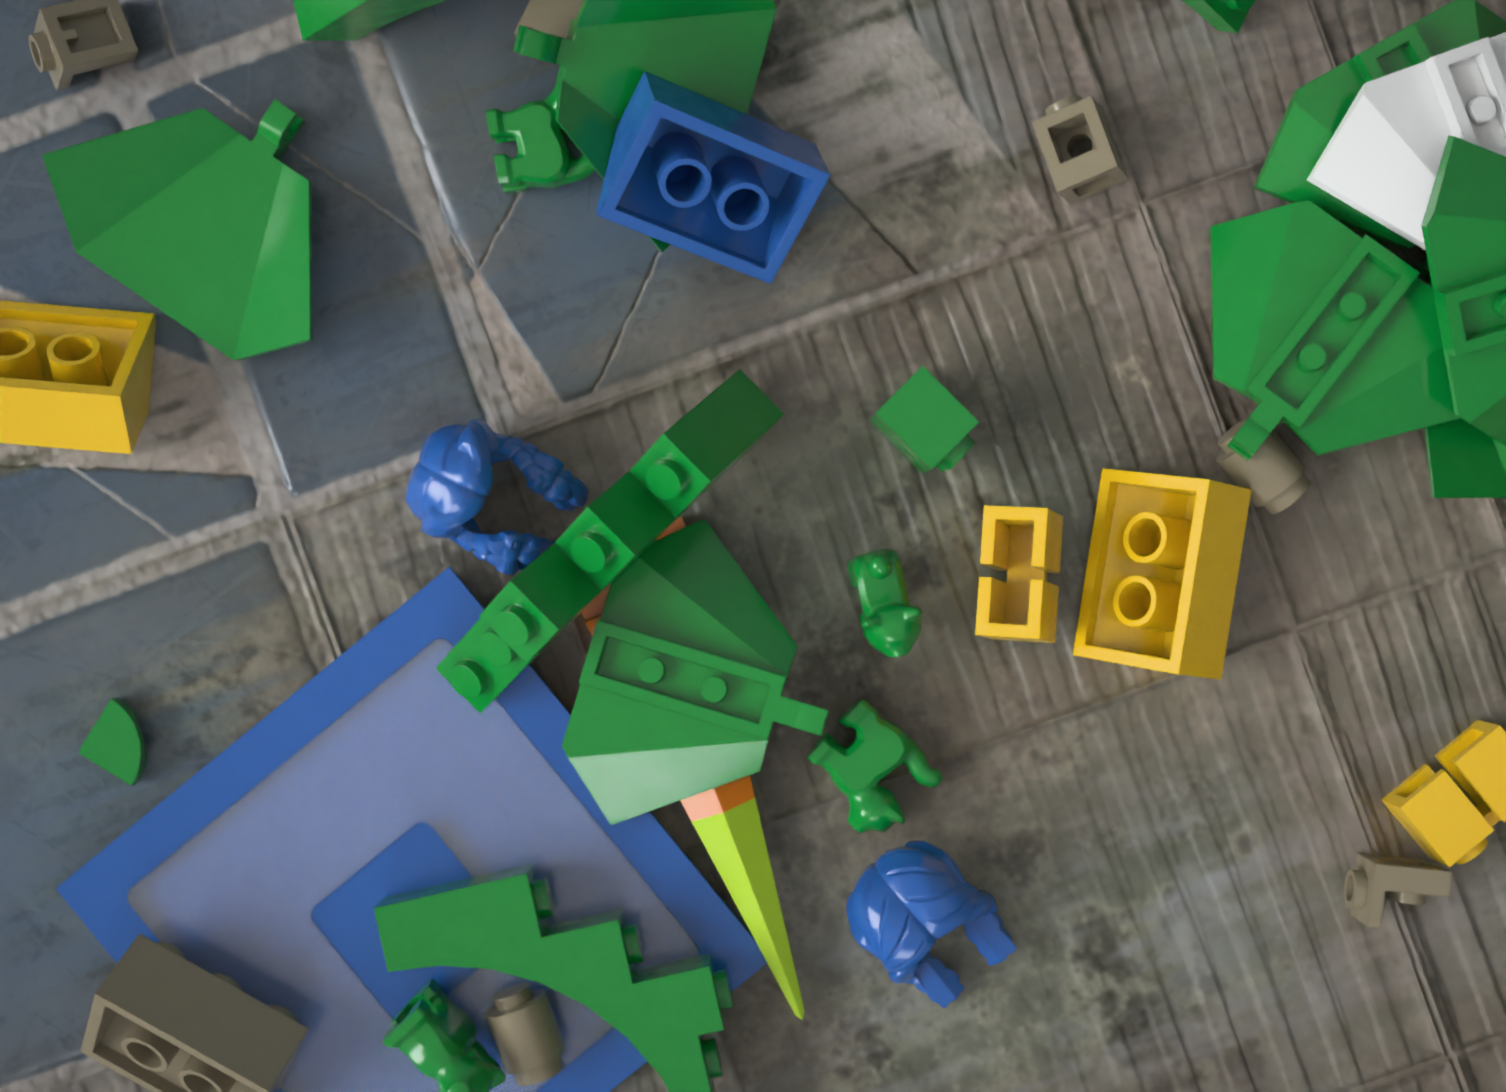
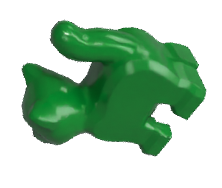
(542, 147)
(886, 613)
(867, 759)
(443, 1043)

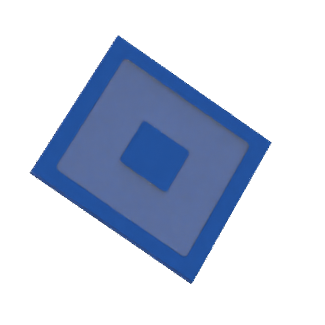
(380, 790)

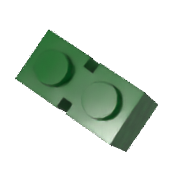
(926, 423)

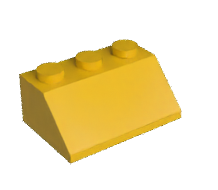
(74, 376)
(1162, 572)

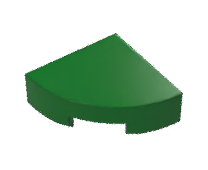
(117, 743)

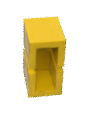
(1027, 547)
(1437, 809)

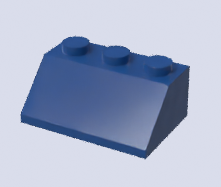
(709, 178)

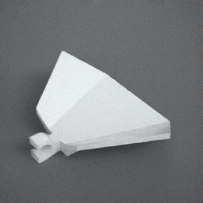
(1398, 128)

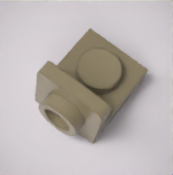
(80, 39)
(1403, 879)

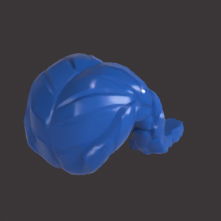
(457, 476)
(909, 903)

